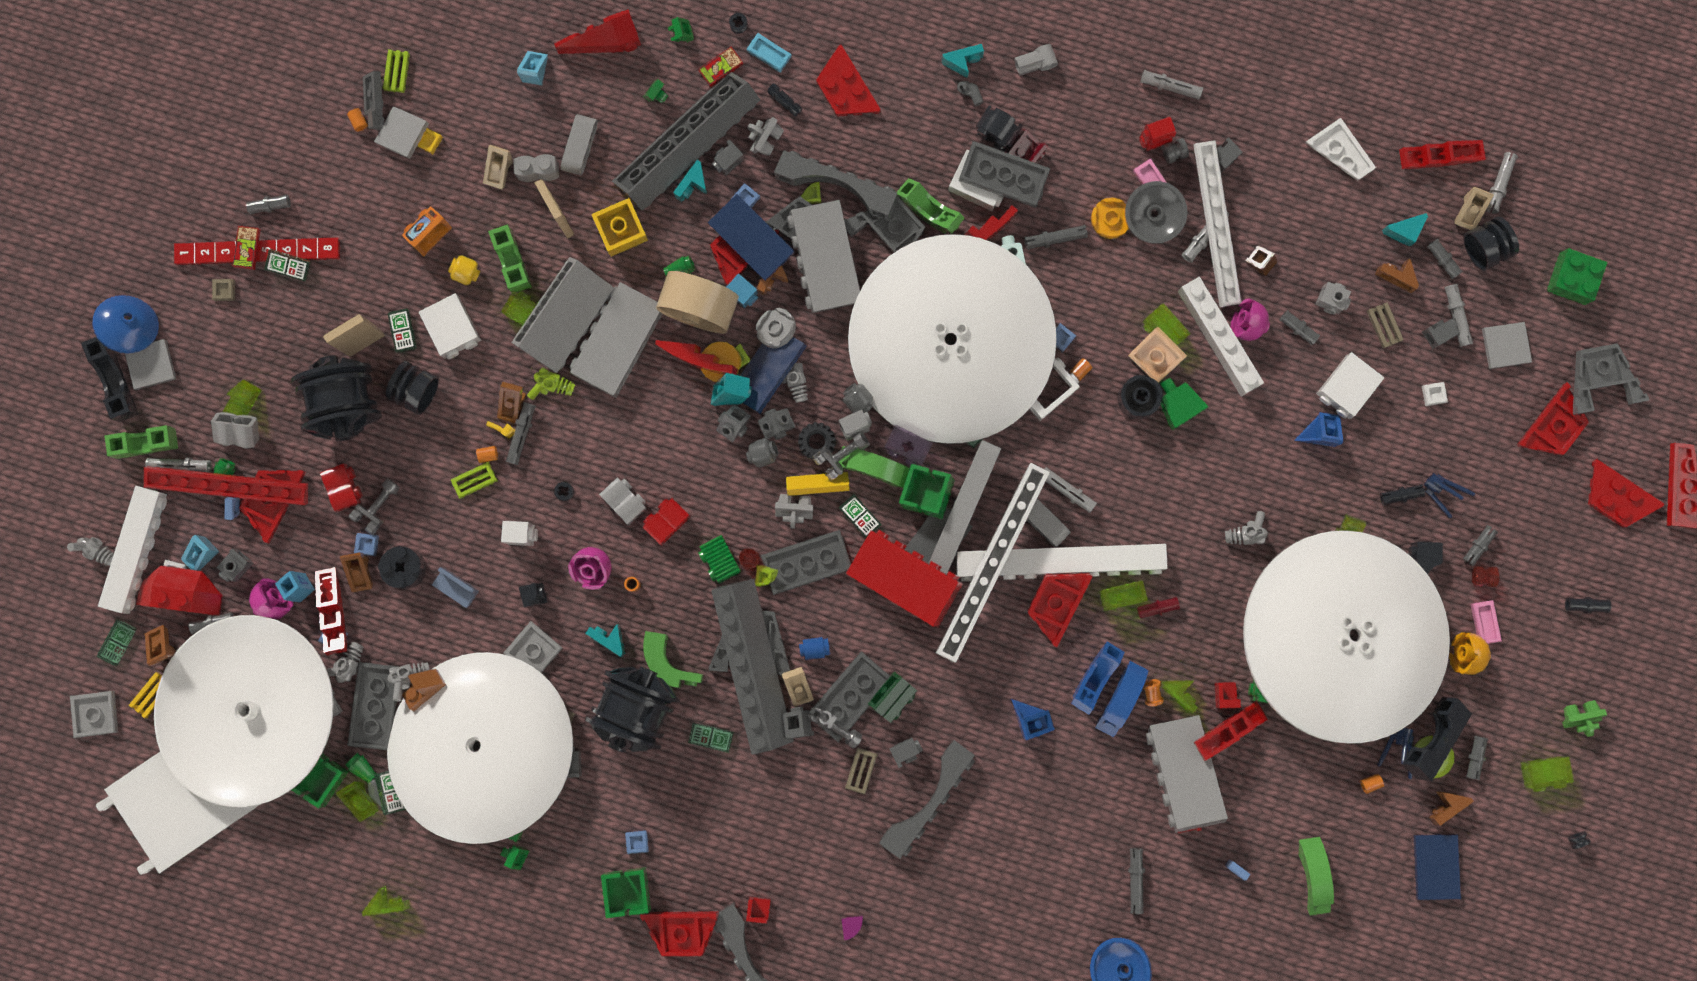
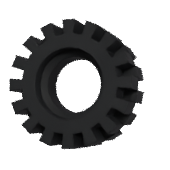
(816, 428)

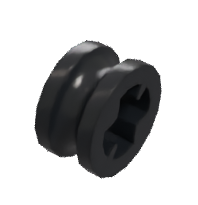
(741, 29)
(565, 485)
(1579, 840)

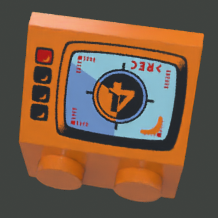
(426, 230)

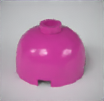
(1250, 321)
(590, 567)
(267, 600)

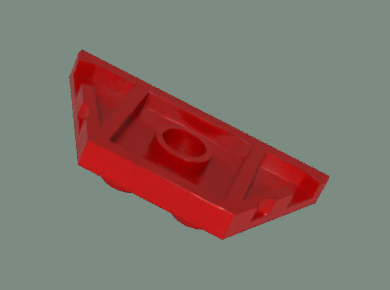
(845, 87)
(727, 259)
(1556, 425)
(1619, 497)
(267, 515)
(1057, 603)
(681, 931)

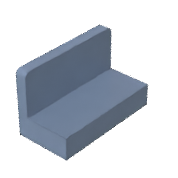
(455, 587)

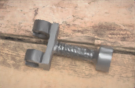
(860, 441)
(389, 488)
(826, 720)

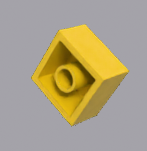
(619, 227)

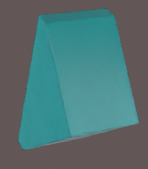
(1406, 230)

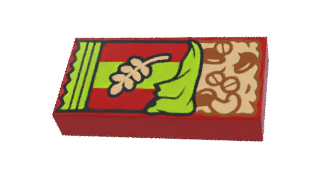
(720, 66)
(246, 247)

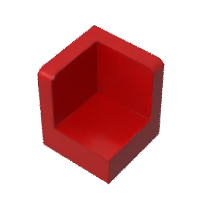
(1226, 695)
(758, 910)

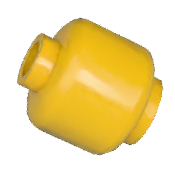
(464, 270)

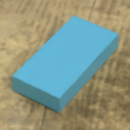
(769, 52)

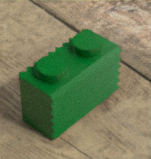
(719, 559)

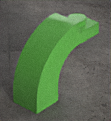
(928, 208)
(876, 467)
(655, 656)
(1317, 875)

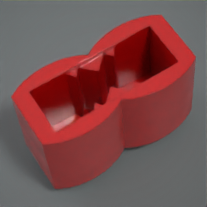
(1157, 134)
(341, 487)
(665, 521)

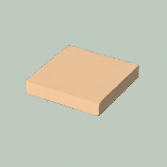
(1157, 355)

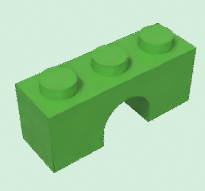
(510, 258)
(134, 444)

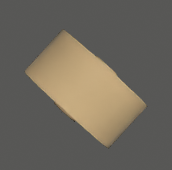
(697, 302)

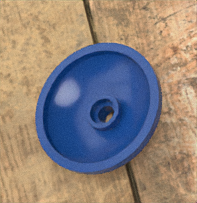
(124, 334)
(1113, 955)

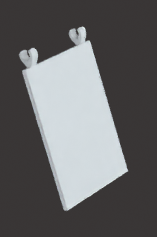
(166, 814)

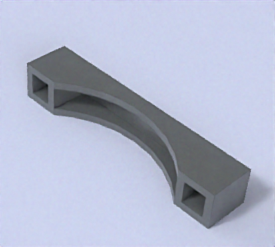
(799, 170)
(901, 834)
(732, 927)

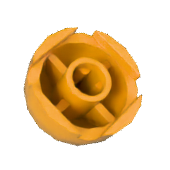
(1470, 653)

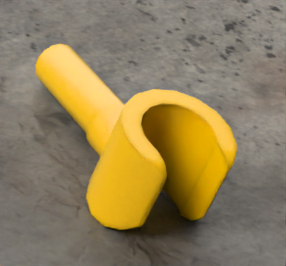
(507, 431)

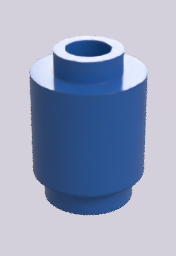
(814, 648)

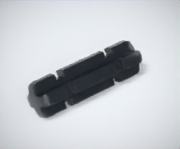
(784, 99)

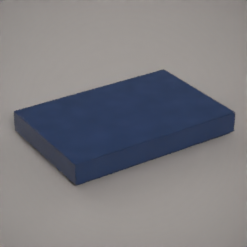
(1437, 867)

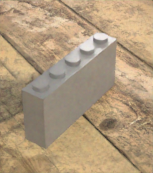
(824, 256)
(563, 315)
(616, 340)
(1186, 778)

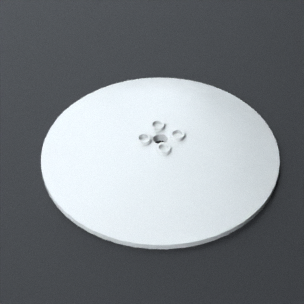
(1000, 329)
(1302, 643)

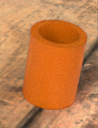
(357, 119)
(1081, 369)
(487, 454)
(626, 584)
(1372, 783)

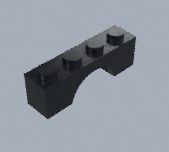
(117, 393)
(1427, 554)
(1450, 721)

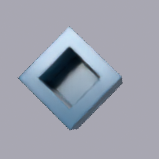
(745, 291)
(294, 586)

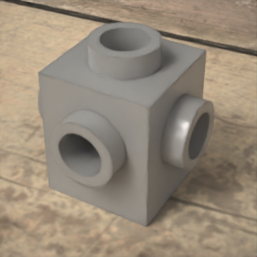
(1334, 298)

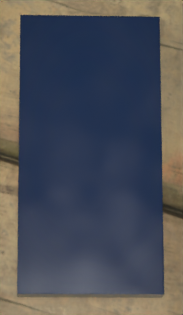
(751, 237)
(769, 370)

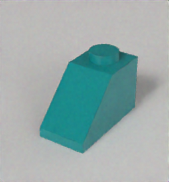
(730, 390)

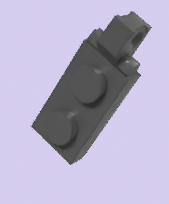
(373, 100)

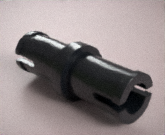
(1402, 494)
(1587, 605)

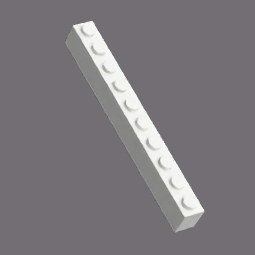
(1071, 561)
(992, 562)

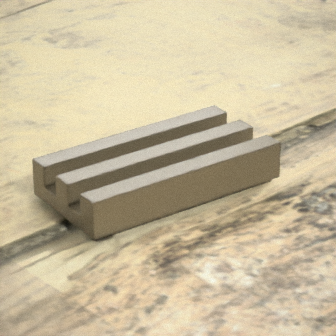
(1392, 322)
(855, 788)

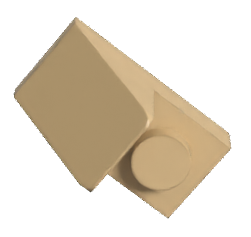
(497, 166)
(1474, 207)
(797, 686)

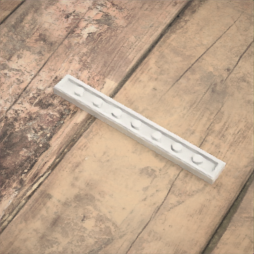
(1217, 223)

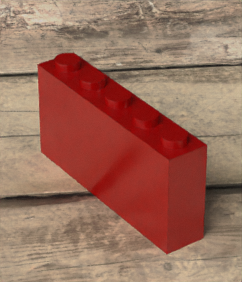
(905, 577)

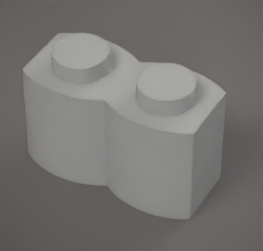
(541, 167)
(854, 424)
(235, 430)
(623, 500)

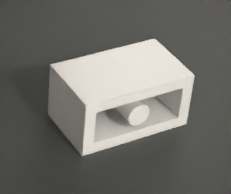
(519, 533)

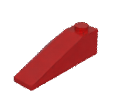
(614, 35)

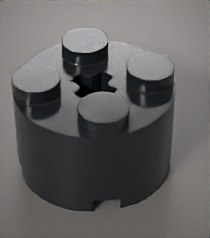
(998, 127)
(1140, 386)
(390, 567)

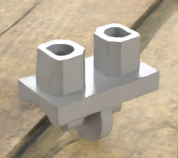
(769, 128)
(794, 512)

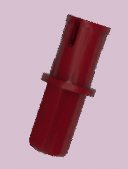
(1158, 607)

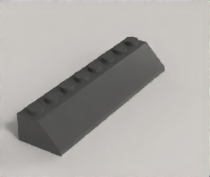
(686, 140)
(751, 665)

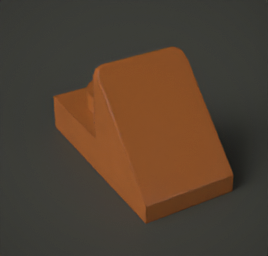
(1404, 278)
(767, 285)
(510, 402)
(357, 571)
(158, 646)
(423, 687)
(1453, 805)

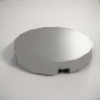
(775, 328)

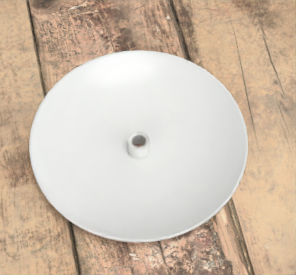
(204, 718)
(520, 758)

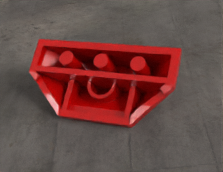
(180, 591)

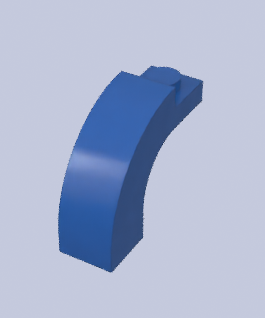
(1096, 677)
(1123, 699)

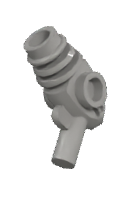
(796, 379)
(1249, 534)
(92, 549)
(346, 666)
(400, 679)

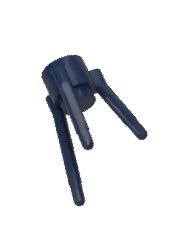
(1437, 483)
(1404, 738)

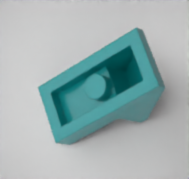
(957, 59)
(693, 178)
(612, 642)

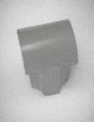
(1041, 58)

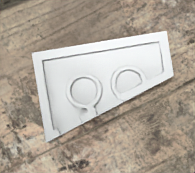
(1342, 149)

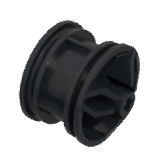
(336, 398)
(632, 709)

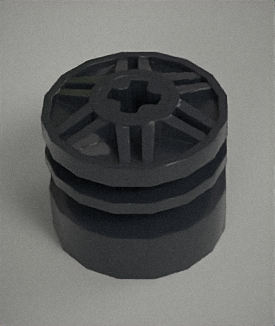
(1491, 243)
(412, 387)

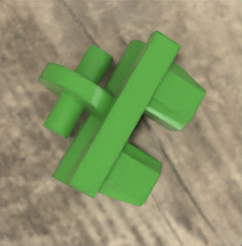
(1587, 719)

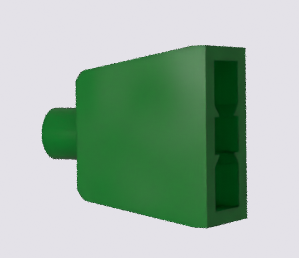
(1180, 403)

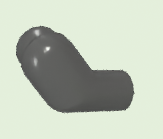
(971, 90)
(373, 792)

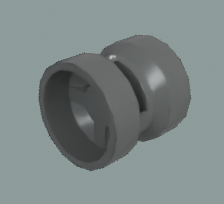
(1175, 150)

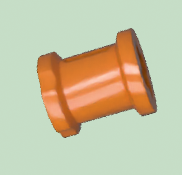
(1152, 691)

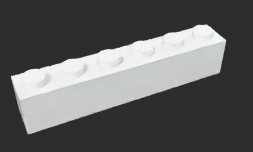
(1220, 336)
(132, 550)

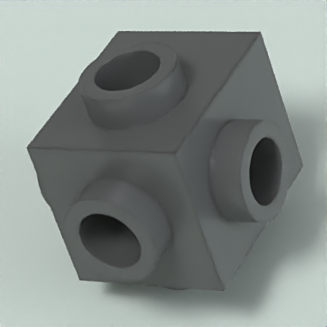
(733, 423)
(776, 423)

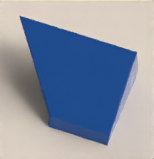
(1323, 430)
(1032, 720)

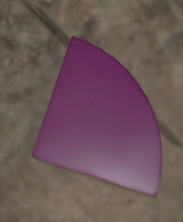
(851, 926)

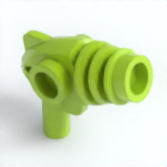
(549, 381)

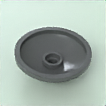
(1169, 206)

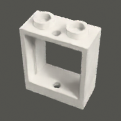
(1038, 410)

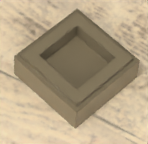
(223, 289)

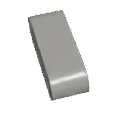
(579, 144)
(1047, 524)

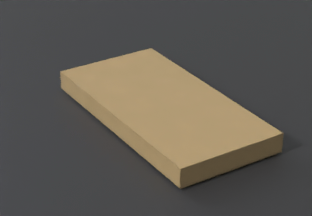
(554, 208)
(354, 335)

